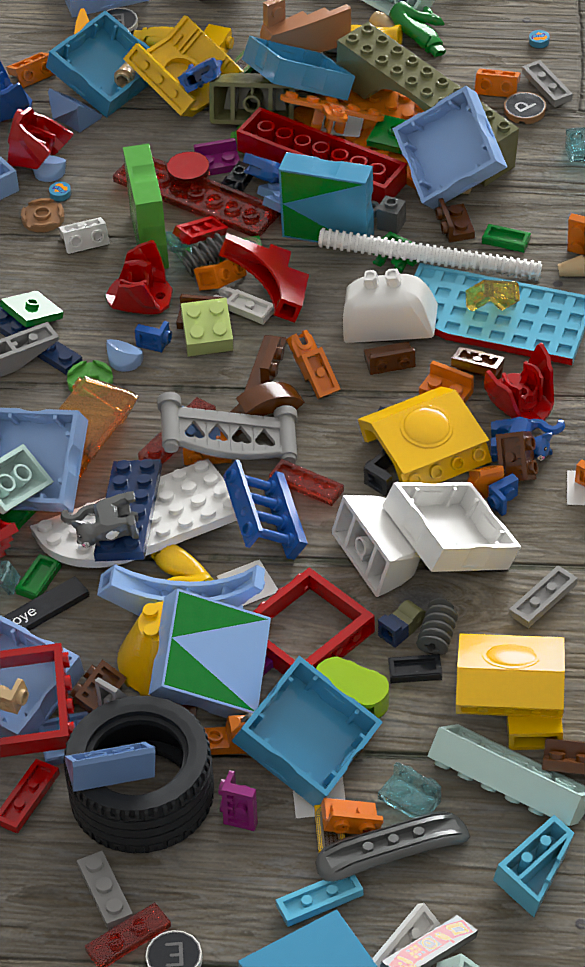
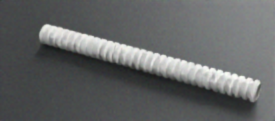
(429, 254)

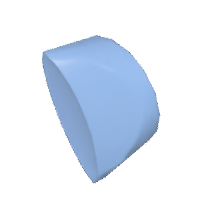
(51, 169)
(123, 356)

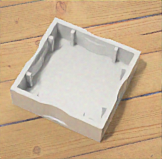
(451, 526)

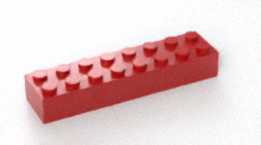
(273, 135)

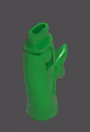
(413, 25)

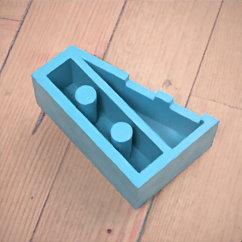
(534, 863)

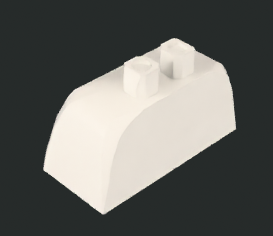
(388, 308)
(374, 543)

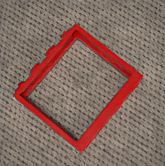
(342, 643)
(50, 739)

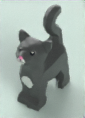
(112, 518)

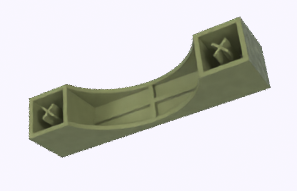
(385, 64)

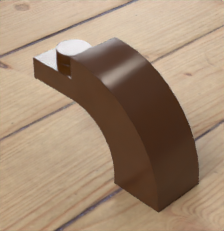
(266, 398)

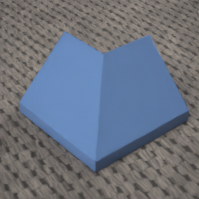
(71, 111)

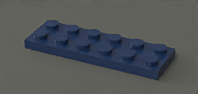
(143, 479)

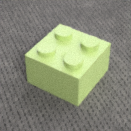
(207, 327)

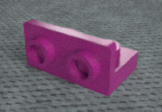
(220, 154)
(238, 803)

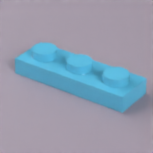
(317, 899)

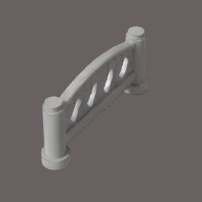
(178, 419)

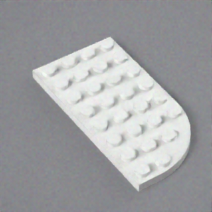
(185, 506)

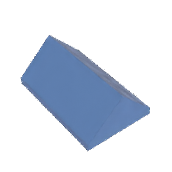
(111, 766)

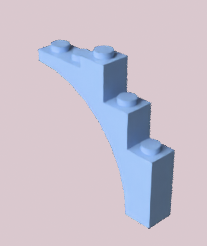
(136, 590)

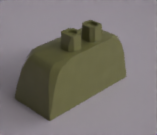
(239, 95)

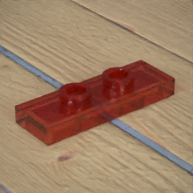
(309, 482)
(127, 936)

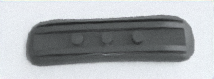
(390, 843)

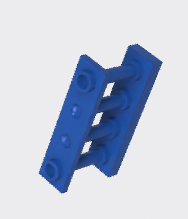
(279, 501)

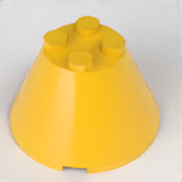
(140, 649)

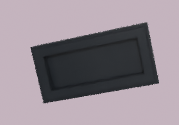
(415, 668)

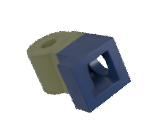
(400, 623)

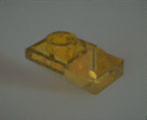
(500, 293)

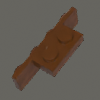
(267, 361)

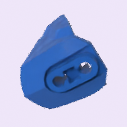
(11, 97)

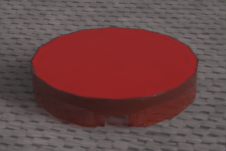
(188, 168)

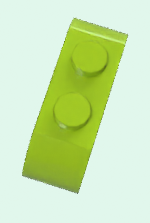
(359, 683)

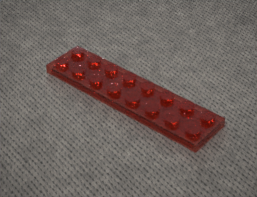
(213, 199)

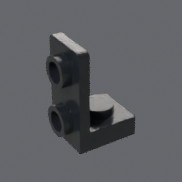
(376, 473)

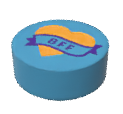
(539, 39)
(60, 191)

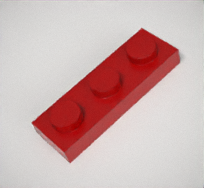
(199, 230)
(27, 795)

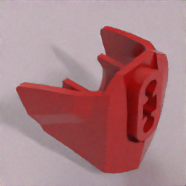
(34, 138)
(141, 283)
(525, 393)

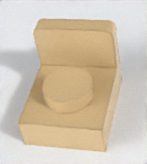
(13, 699)

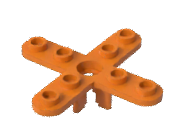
(332, 109)

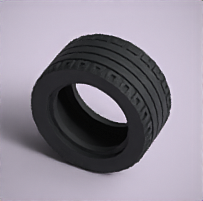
(151, 819)

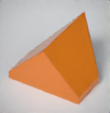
(485, 476)

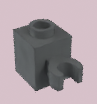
(390, 214)

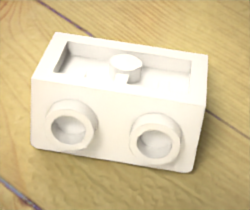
(84, 235)

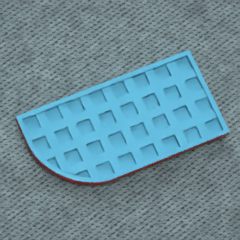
(539, 316)

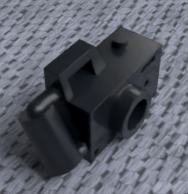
(237, 178)

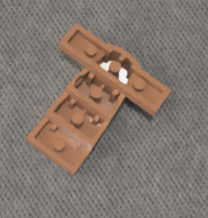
(312, 31)

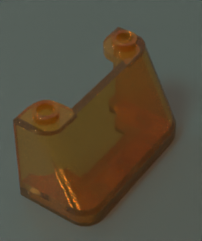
(103, 407)

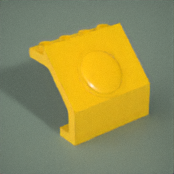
(171, 57)
(429, 436)
(510, 675)

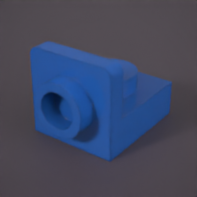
(153, 338)
(501, 492)

